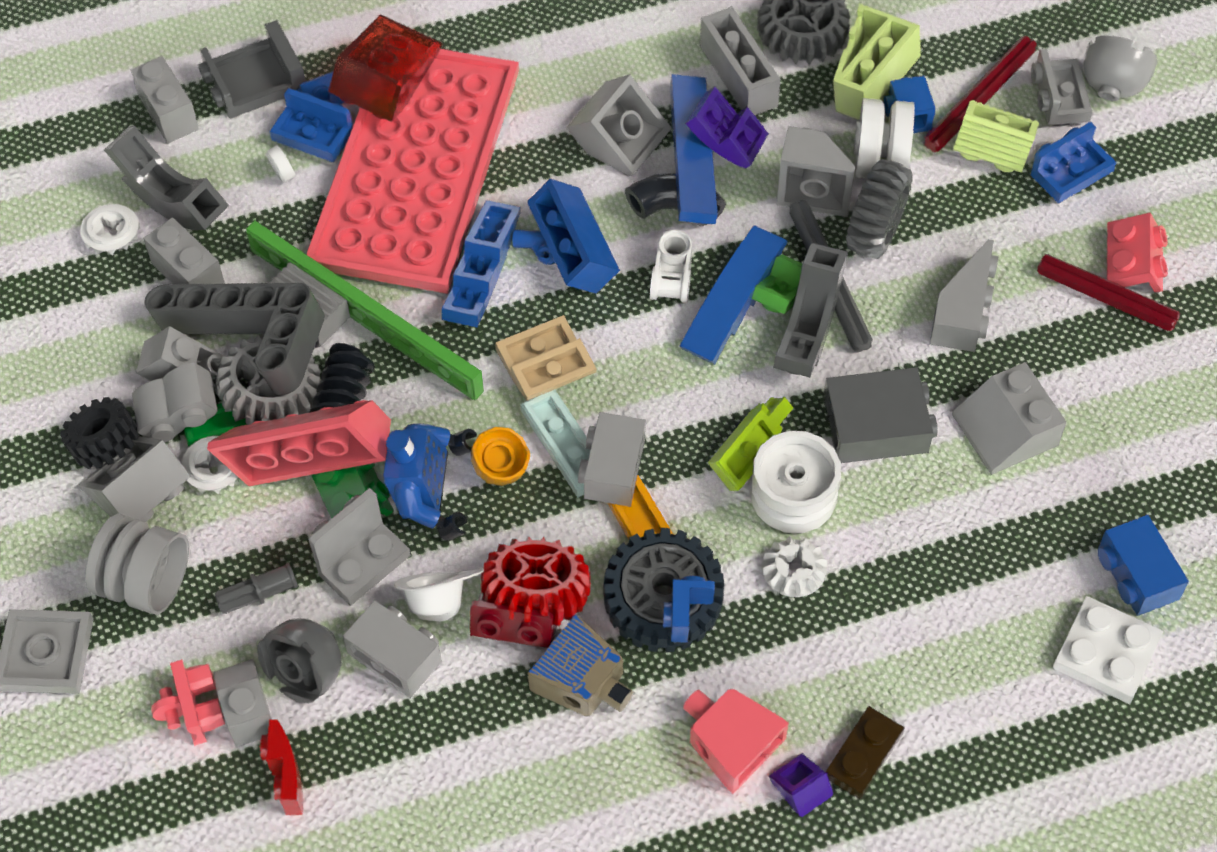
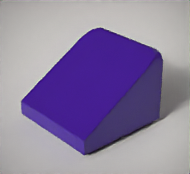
(802, 784)

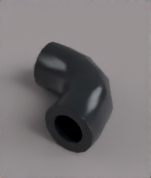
(658, 193)

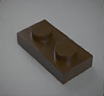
(864, 752)

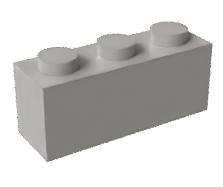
(739, 61)

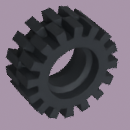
(99, 433)

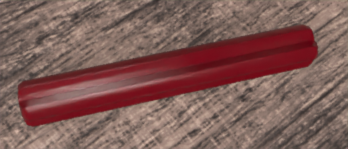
(1108, 292)

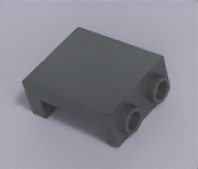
(253, 73)

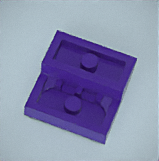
(727, 133)

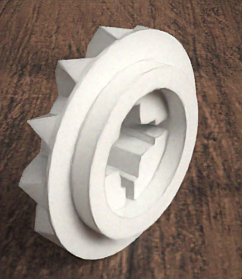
(115, 217)
(196, 462)
(803, 580)

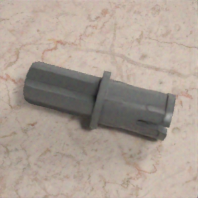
(256, 589)

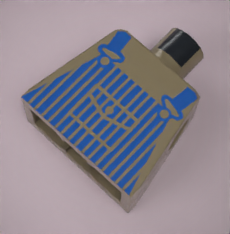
(580, 671)

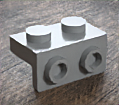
(1061, 90)

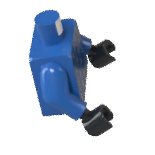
(417, 474)

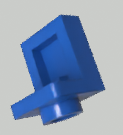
(685, 592)

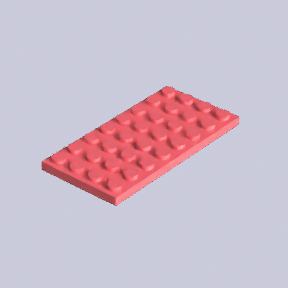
(415, 181)

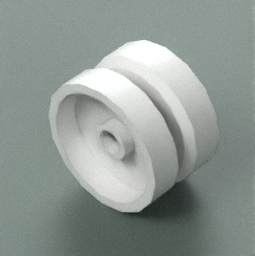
(882, 139)
(795, 481)

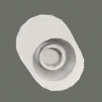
(435, 594)

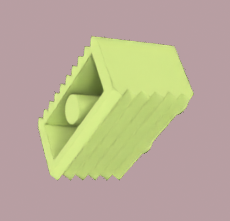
(995, 137)

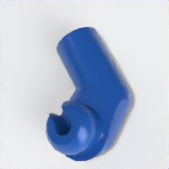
(535, 241)

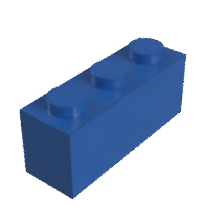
(573, 236)

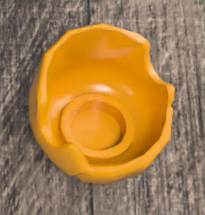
(500, 456)

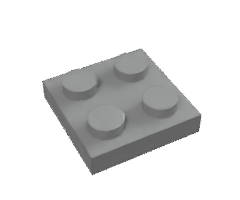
(44, 651)

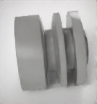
(137, 564)

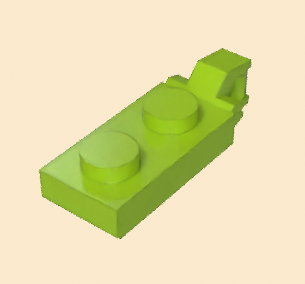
(736, 456)

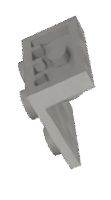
(356, 548)

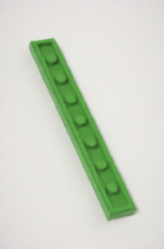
(372, 314)

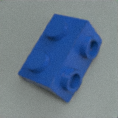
(312, 125)
(1071, 163)

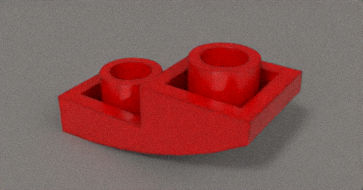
(282, 763)

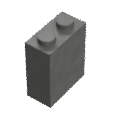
(879, 415)

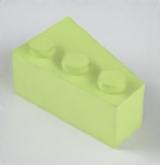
(877, 52)

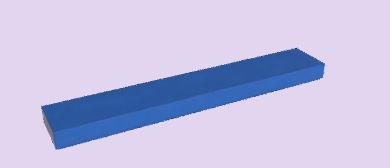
(692, 157)

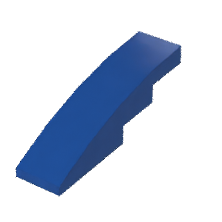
(481, 263)
(732, 294)

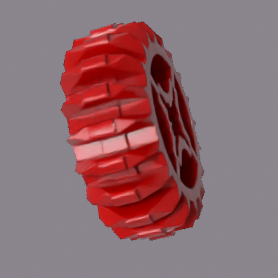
(537, 578)

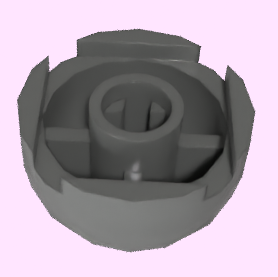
(301, 657)

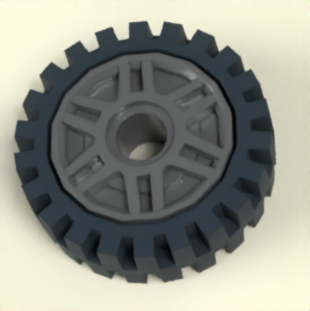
(655, 562)

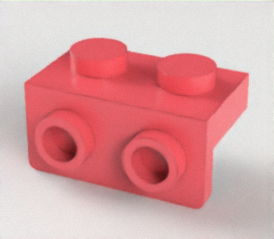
(1136, 252)

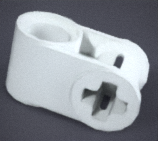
(672, 272)

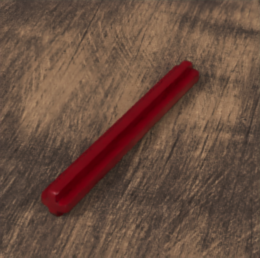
(980, 92)

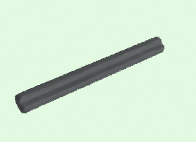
(846, 308)

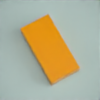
(641, 515)

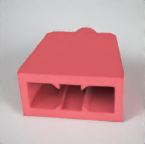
(733, 734)

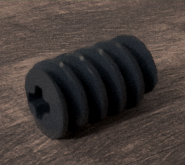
(343, 377)

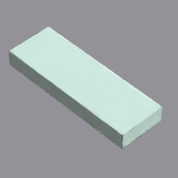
(559, 435)

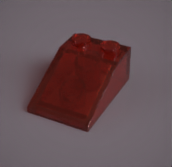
(383, 67)

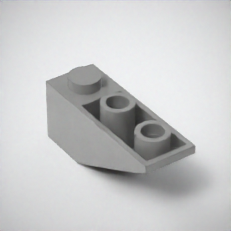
(961, 303)

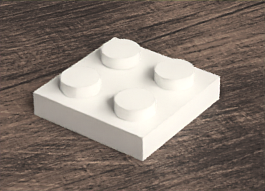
(1108, 649)

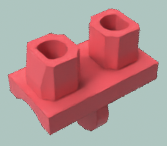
(197, 717)

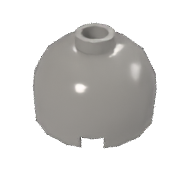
(1117, 68)

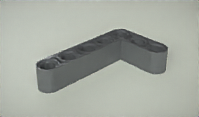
(280, 311)

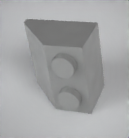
(619, 125)
(815, 172)
(1010, 419)
(137, 480)

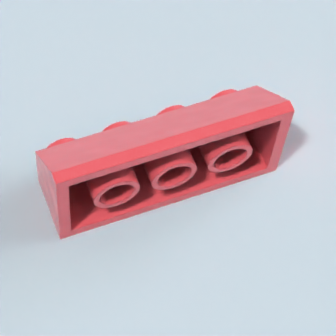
(305, 443)

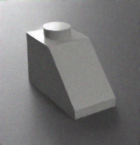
(243, 702)

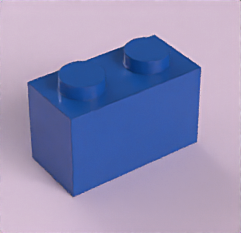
(1142, 565)

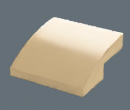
(545, 358)

